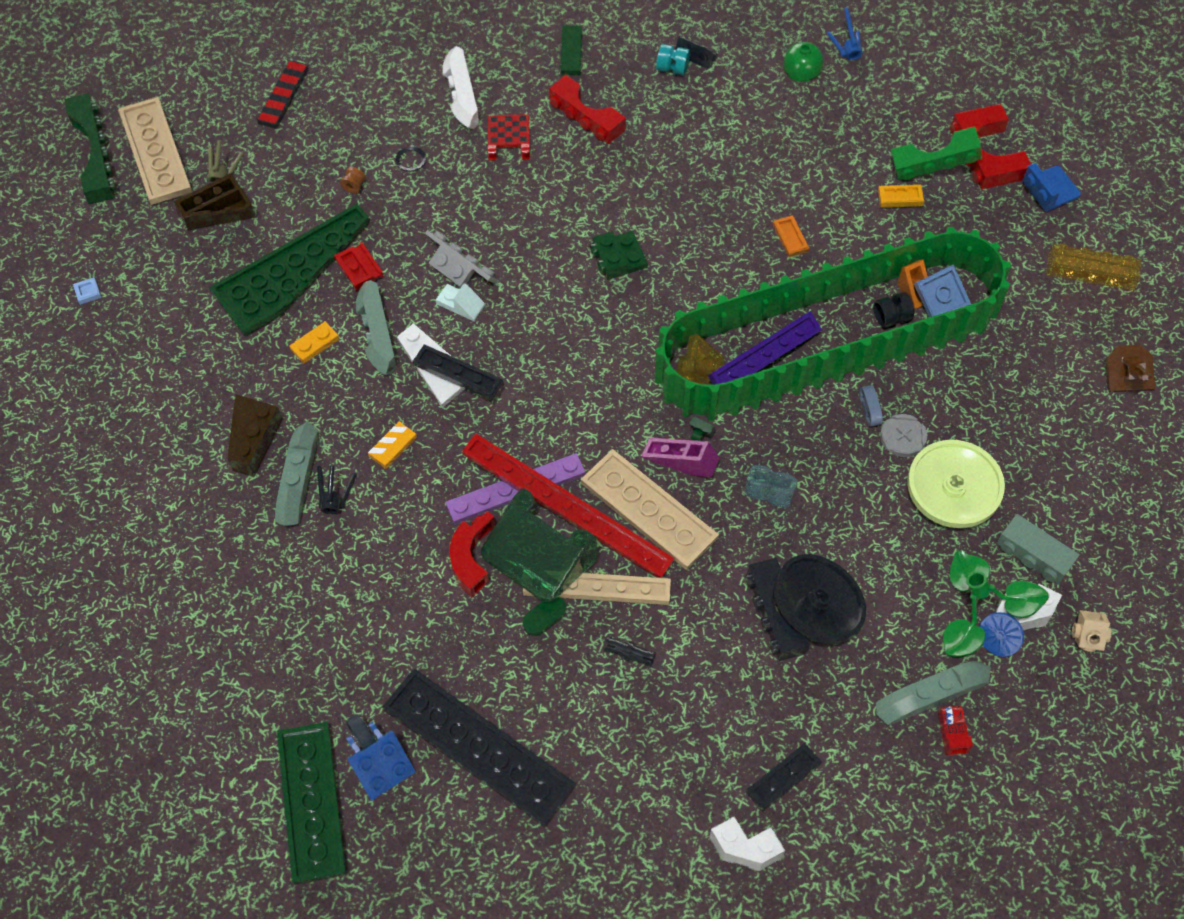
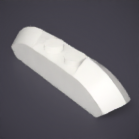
(463, 103)

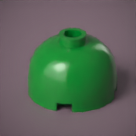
(803, 62)

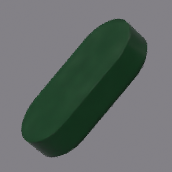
(544, 616)

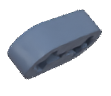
(871, 405)

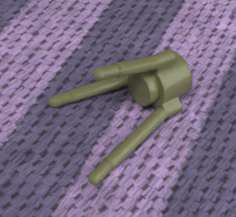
(218, 170)

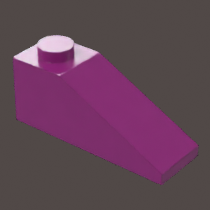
(686, 456)

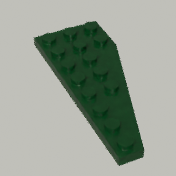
(277, 279)

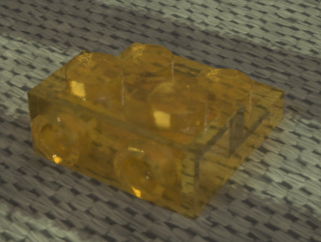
(699, 361)

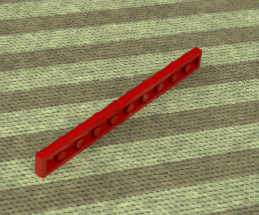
(568, 506)

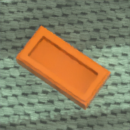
(790, 236)

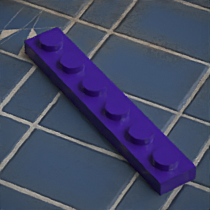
(767, 350)

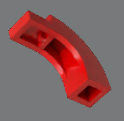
(466, 571)

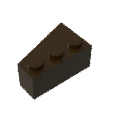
(214, 204)
(251, 433)

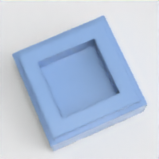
(87, 291)

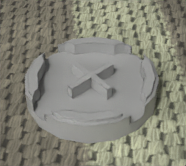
(903, 435)

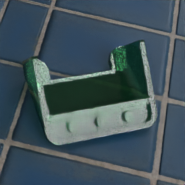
(535, 552)

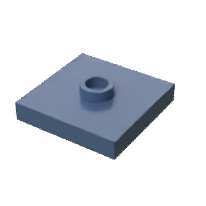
(942, 292)

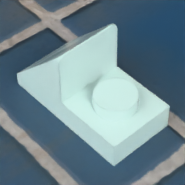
(461, 301)

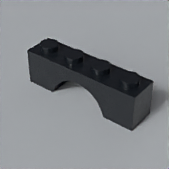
(785, 639)

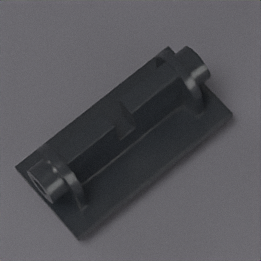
(698, 54)

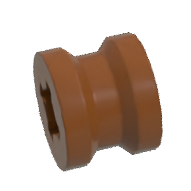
(352, 180)

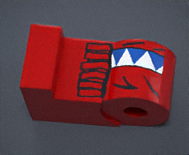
(954, 730)

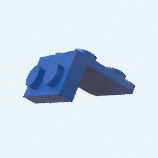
(1050, 187)

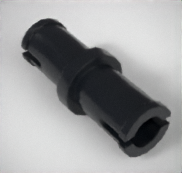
(629, 651)

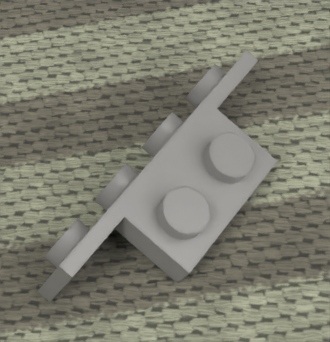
(455, 264)

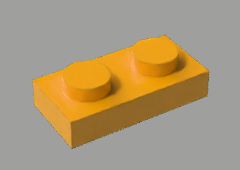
(314, 342)

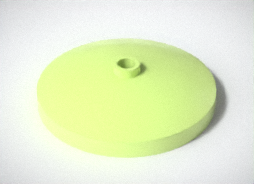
(955, 483)

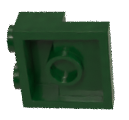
(618, 254)

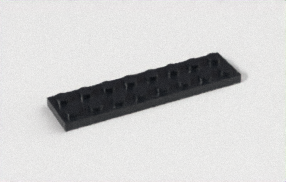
(479, 747)

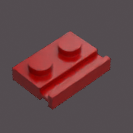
(358, 265)

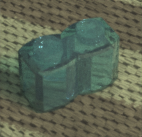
(770, 486)

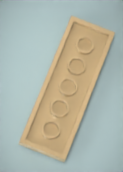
(154, 151)
(649, 509)

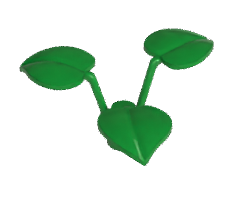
(972, 574)

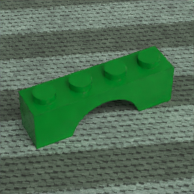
(913, 162)

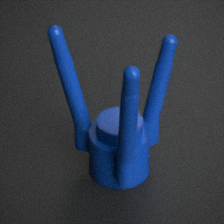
(852, 47)

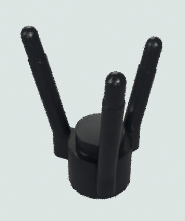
(331, 502)

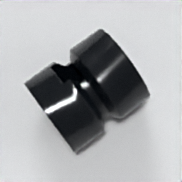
(889, 311)

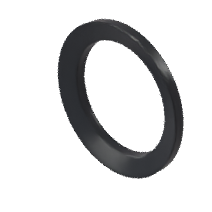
(406, 149)

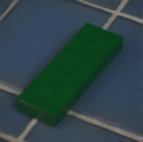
(571, 50)

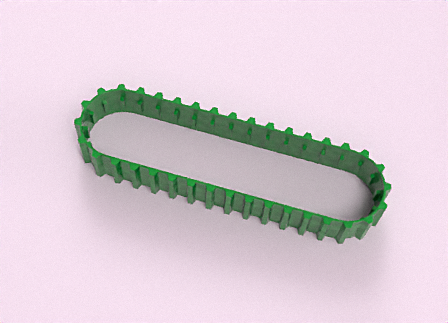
(947, 248)

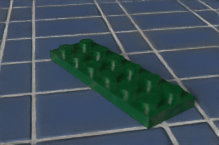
(311, 803)

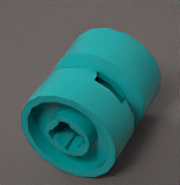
(668, 54)

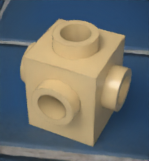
(1091, 631)

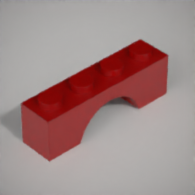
(604, 123)

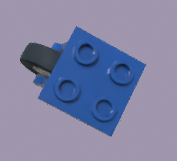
(380, 762)

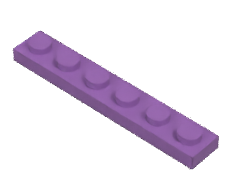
(501, 493)

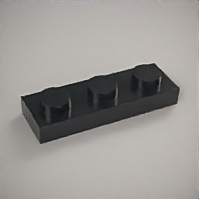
(783, 777)

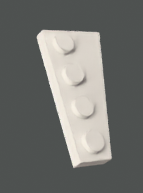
(412, 341)

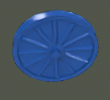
(1003, 634)

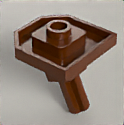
(1130, 369)

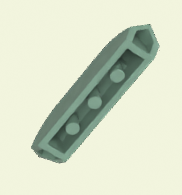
(379, 344)
(296, 474)
(932, 691)

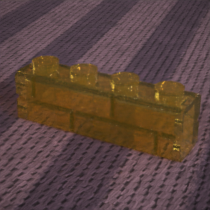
(1093, 266)

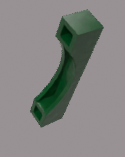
(95, 178)

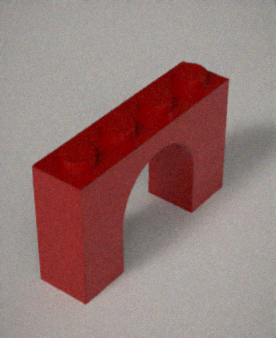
(991, 169)

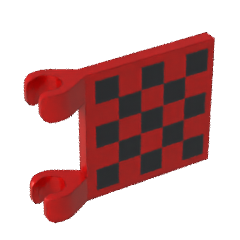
(508, 132)

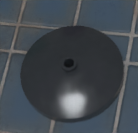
(819, 599)

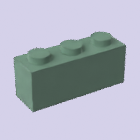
(1037, 549)

